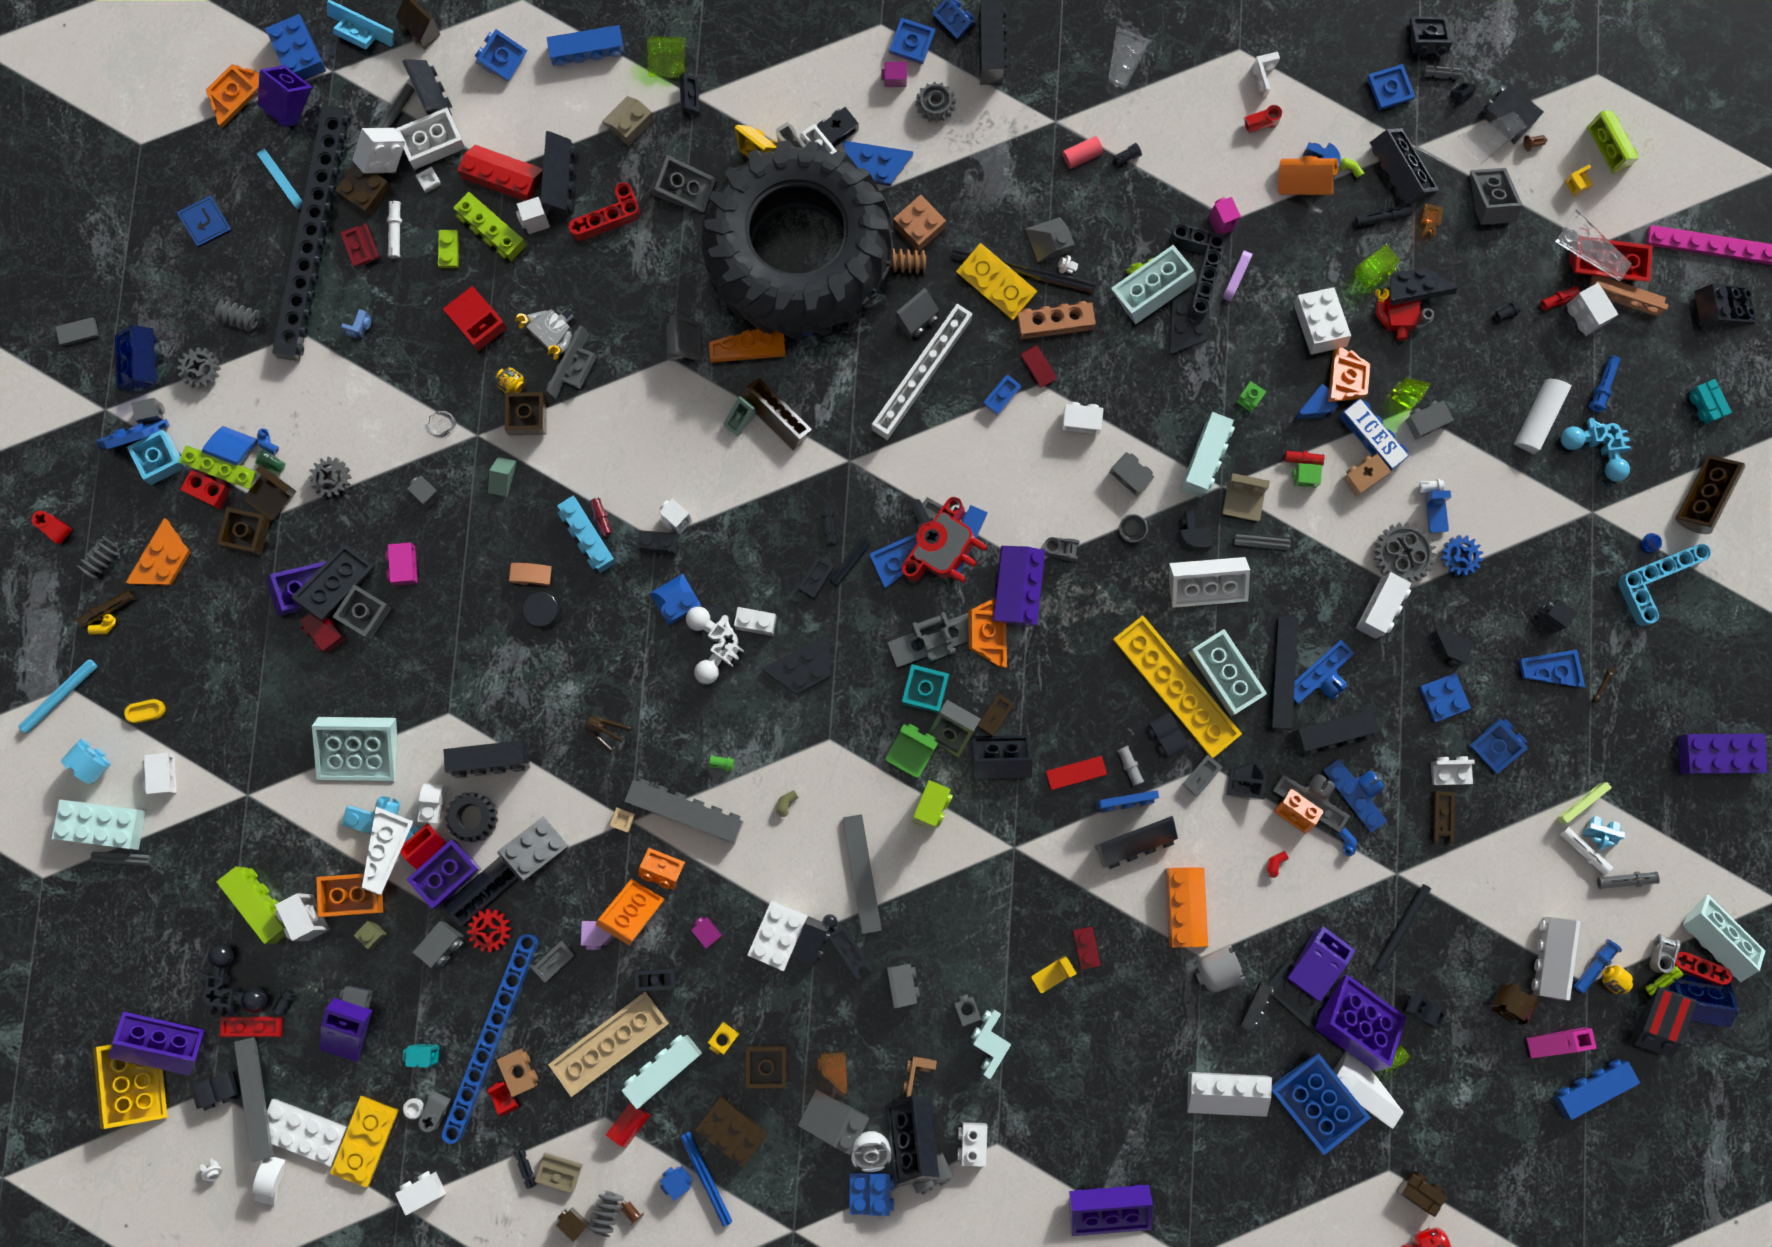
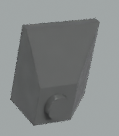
(1050, 239)

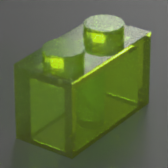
(1376, 266)

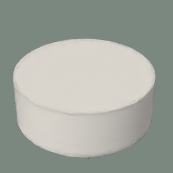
(413, 1108)

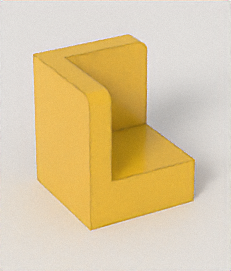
(1579, 181)

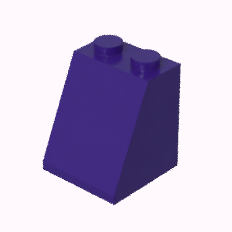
(282, 94)

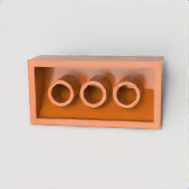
(1186, 907)

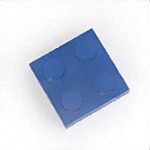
(912, 41)
(1391, 87)
(1444, 697)

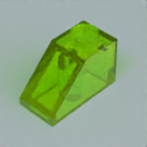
(1410, 392)

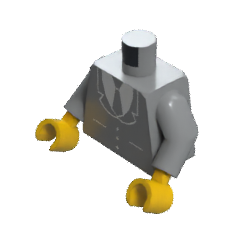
(549, 329)

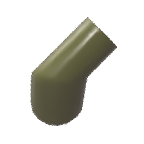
(783, 802)

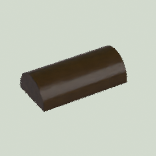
(1709, 494)

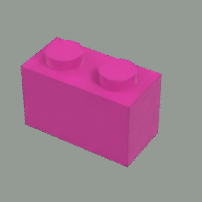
(1224, 215)
(401, 564)

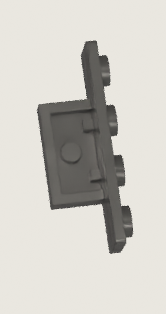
(574, 364)

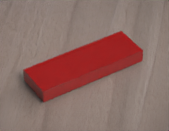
(1076, 773)
(251, 1026)

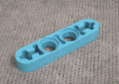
(280, 178)

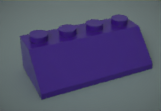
(1018, 585)
(156, 1043)
(1110, 1210)

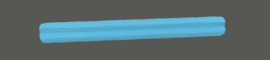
(57, 696)

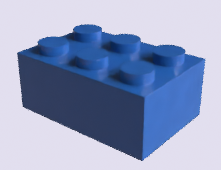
(295, 47)

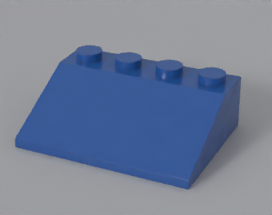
(1320, 1103)

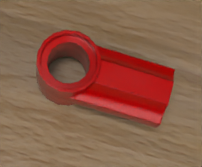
(1262, 119)

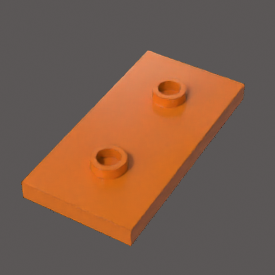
(630, 912)

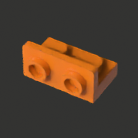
(1298, 811)
(660, 869)

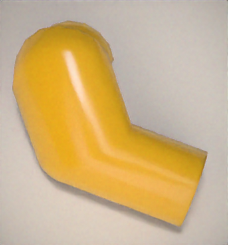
(107, 624)

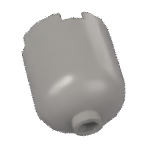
(1220, 970)

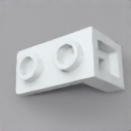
(1265, 62)

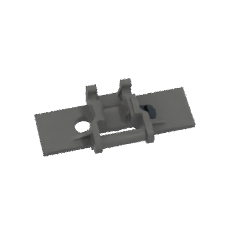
(934, 646)

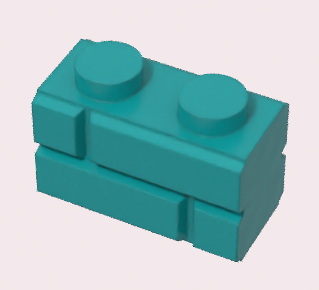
(1709, 402)
(421, 1055)

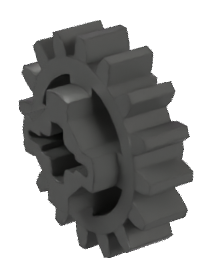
(195, 367)
(323, 484)

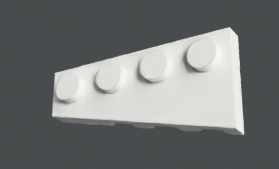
(385, 844)

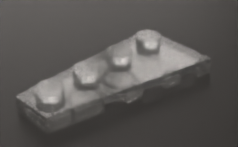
(1588, 243)

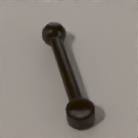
(1611, 671)

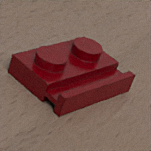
(360, 245)

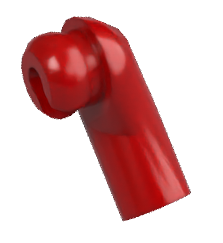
(1274, 862)

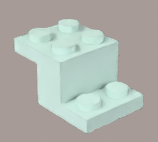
(990, 1043)

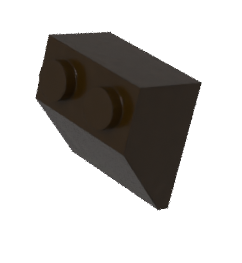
(417, 23)

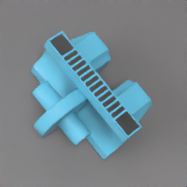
(1603, 835)

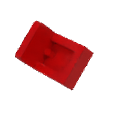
(502, 1098)

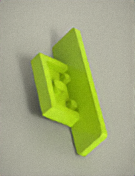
(235, 474)

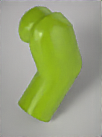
(1353, 165)

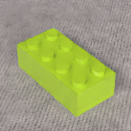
(931, 804)
(253, 903)

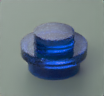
(1652, 542)

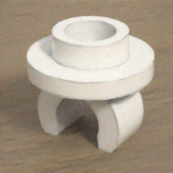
(1067, 265)
(212, 1172)

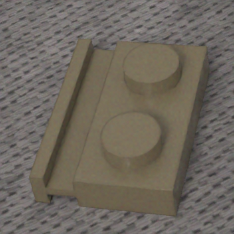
(558, 1172)

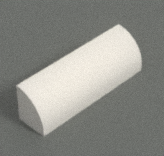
(1542, 415)

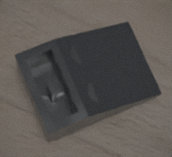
(1724, 305)

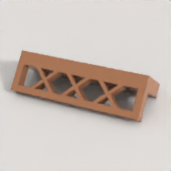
(1631, 296)

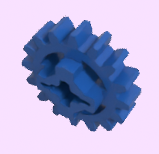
(1466, 563)

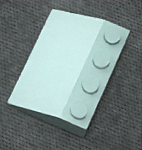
(355, 748)

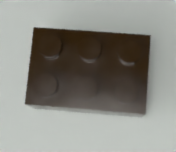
(732, 1131)

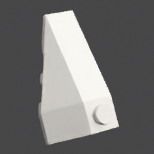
(1368, 1089)

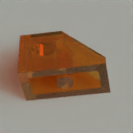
(834, 1069)

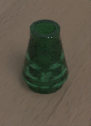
(270, 461)

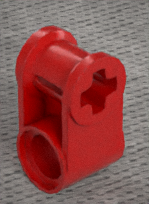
(53, 528)

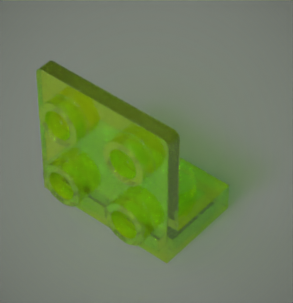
(666, 56)

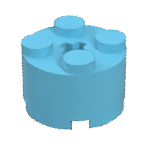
(86, 762)

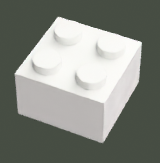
(378, 150)
(1591, 309)

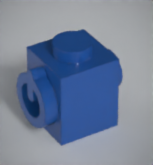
(675, 1182)

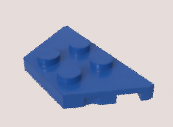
(881, 162)
(135, 433)

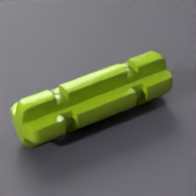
(1665, 980)

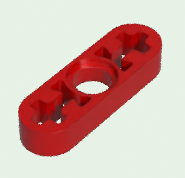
(1715, 979)

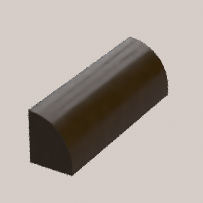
(776, 414)

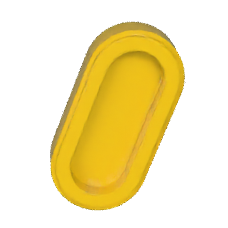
(144, 711)

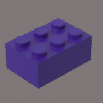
(443, 874)

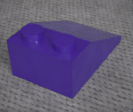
(286, 584)

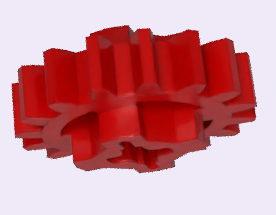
(489, 938)

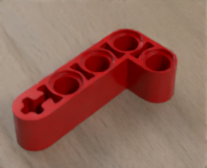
(603, 215)

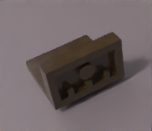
(269, 494)

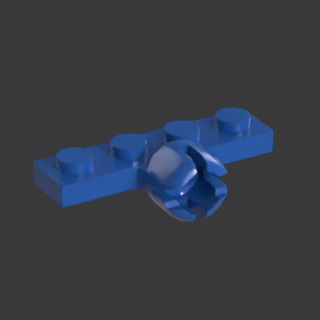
(1324, 675)
(1358, 793)

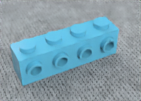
(586, 533)

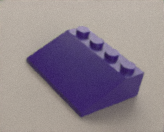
(1362, 1024)

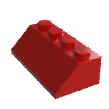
(500, 172)
(1638, 254)

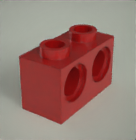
(205, 490)

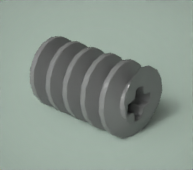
(236, 317)
(99, 558)
(606, 1213)

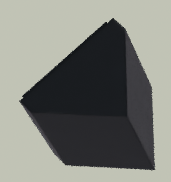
(1463, 92)

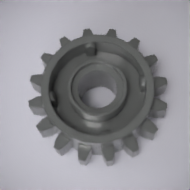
(932, 111)

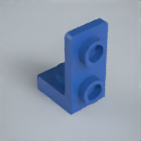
(1437, 511)

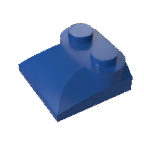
(675, 599)

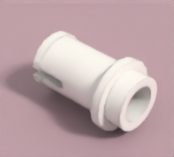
(1428, 486)

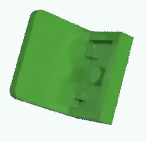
(911, 750)

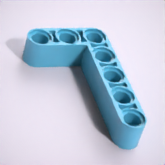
(1656, 572)

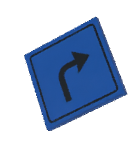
(203, 220)

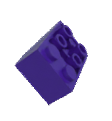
(1320, 963)
(344, 1029)

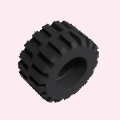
(455, 812)

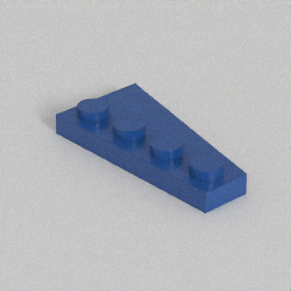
(890, 559)

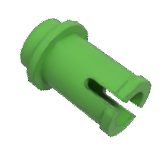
(721, 763)

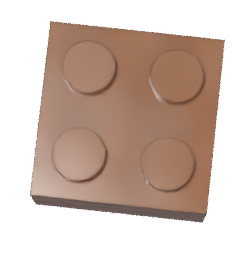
(919, 223)

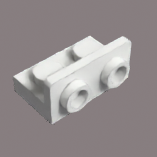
(1452, 771)

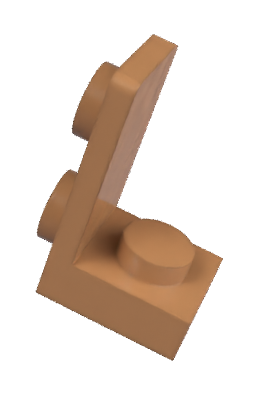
(923, 1064)

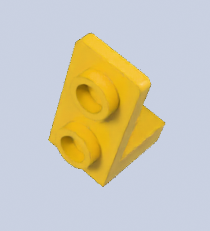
(1053, 974)

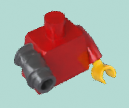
(1402, 316)

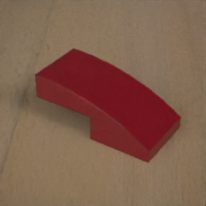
(1038, 366)

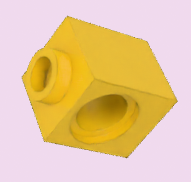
(731, 1035)

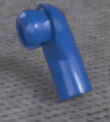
(264, 441)
(1350, 842)

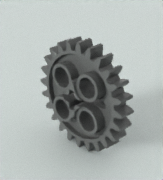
(1420, 546)

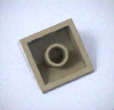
(629, 120)

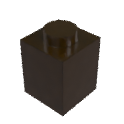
(571, 1223)

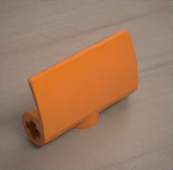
(1307, 175)

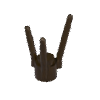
(596, 726)

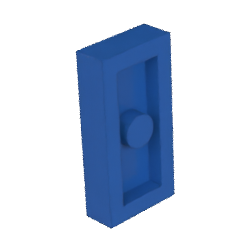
(1002, 395)

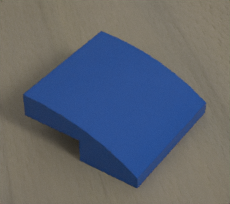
(229, 445)

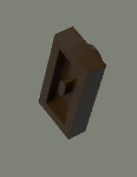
(995, 715)

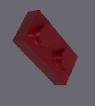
(1086, 948)

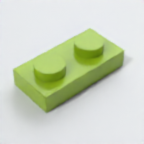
(448, 249)

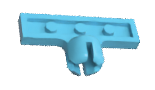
(363, 820)

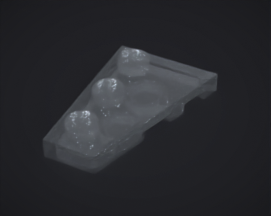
(1126, 56)

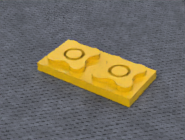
(996, 281)
(364, 1141)

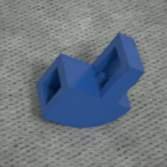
(1317, 150)

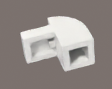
(431, 799)
(267, 1180)

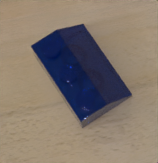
(135, 358)
(1714, 1002)

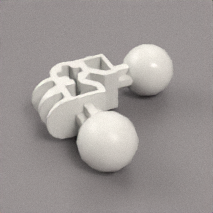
(707, 670)

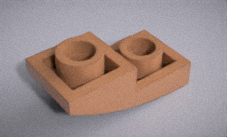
(529, 573)

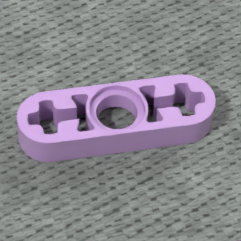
(1237, 276)

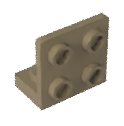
(1245, 497)

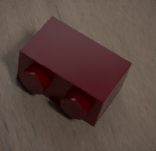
(324, 633)

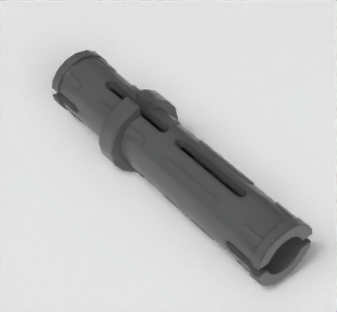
(1650, 878)

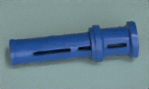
(1603, 391)
(1601, 960)

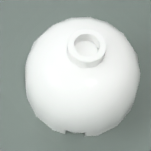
(871, 1151)

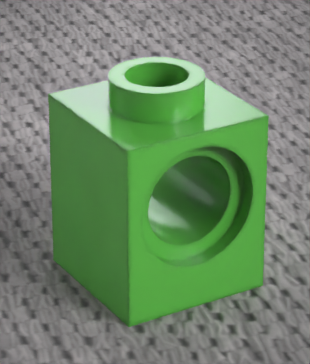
(1251, 396)
(1307, 475)

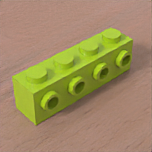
(489, 226)

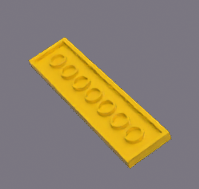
(1177, 687)

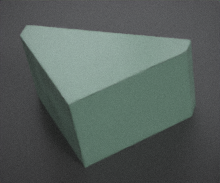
(739, 416)
(501, 476)

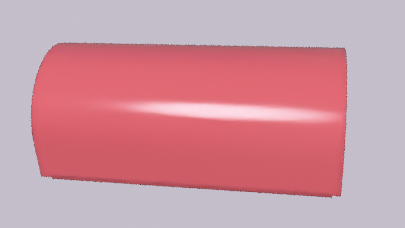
(1082, 152)

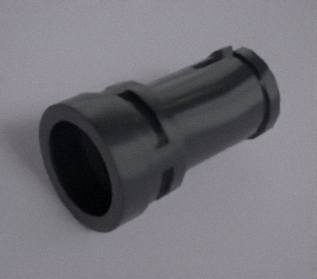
(1131, 152)

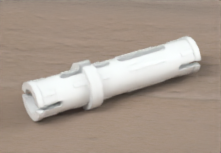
(394, 229)
(1593, 857)

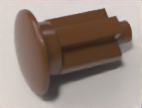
(1530, 142)
(631, 1212)

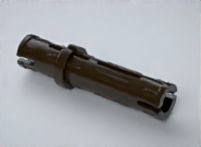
(98, 612)

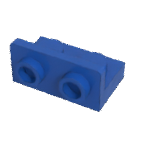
(953, 17)

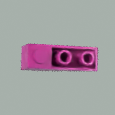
(1561, 1042)

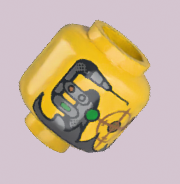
(509, 380)
(1617, 979)

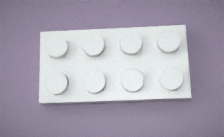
(304, 1132)

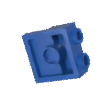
(500, 55)
(1499, 745)
(871, 1193)

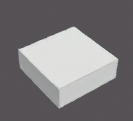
(428, 179)

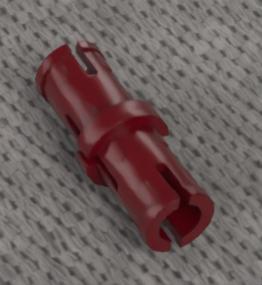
(600, 517)

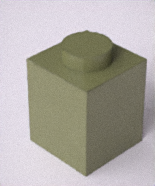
(370, 935)

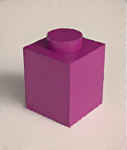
(895, 74)
(706, 932)

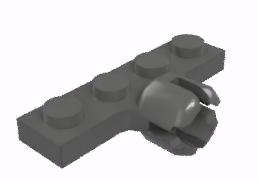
(1318, 796)

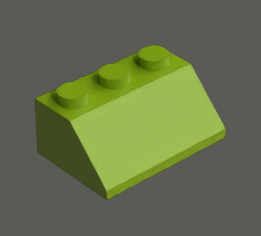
(1612, 141)

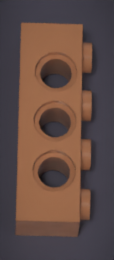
(1082, 309)

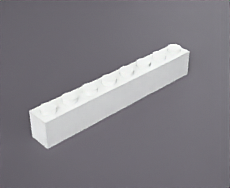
(922, 371)

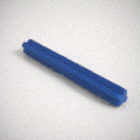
(706, 1179)

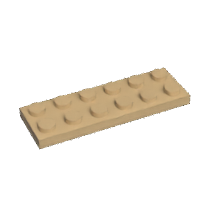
(608, 1044)

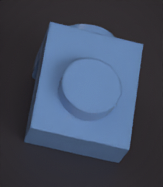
(360, 325)

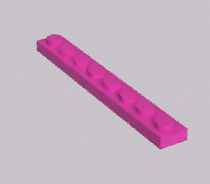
(1709, 244)

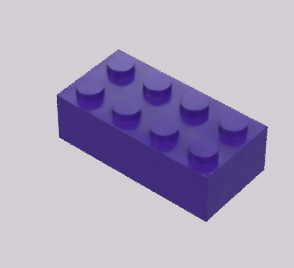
(1722, 754)

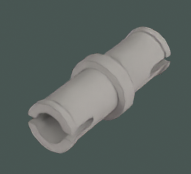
(1130, 766)

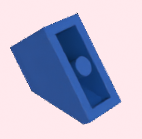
(1317, 405)

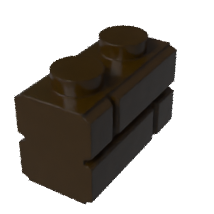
(1421, 1193)

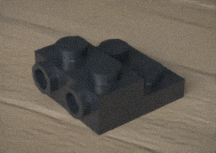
(1430, 35)

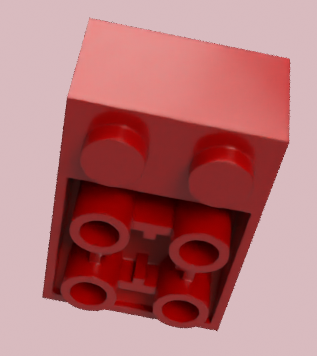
(475, 318)

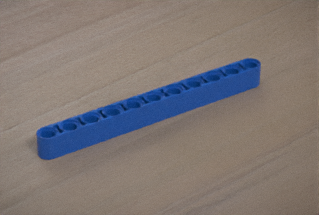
(483, 1045)

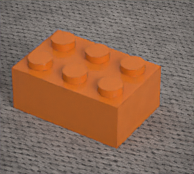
(344, 896)

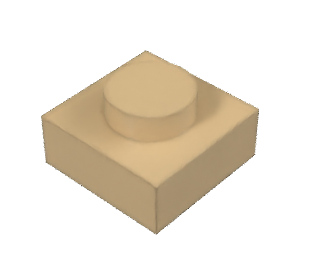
(622, 820)

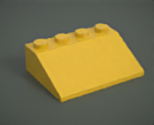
(127, 1091)

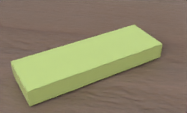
(1583, 802)

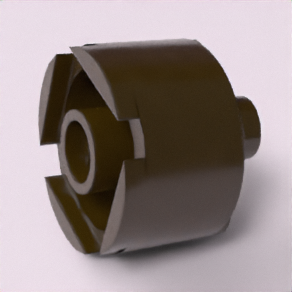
(1514, 1004)

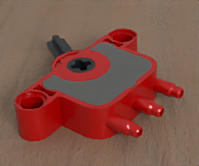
(951, 544)

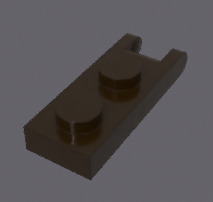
(1443, 816)

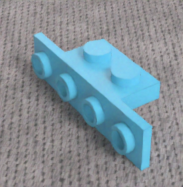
(358, 28)

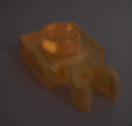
(1431, 217)

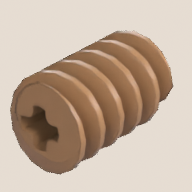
(908, 261)

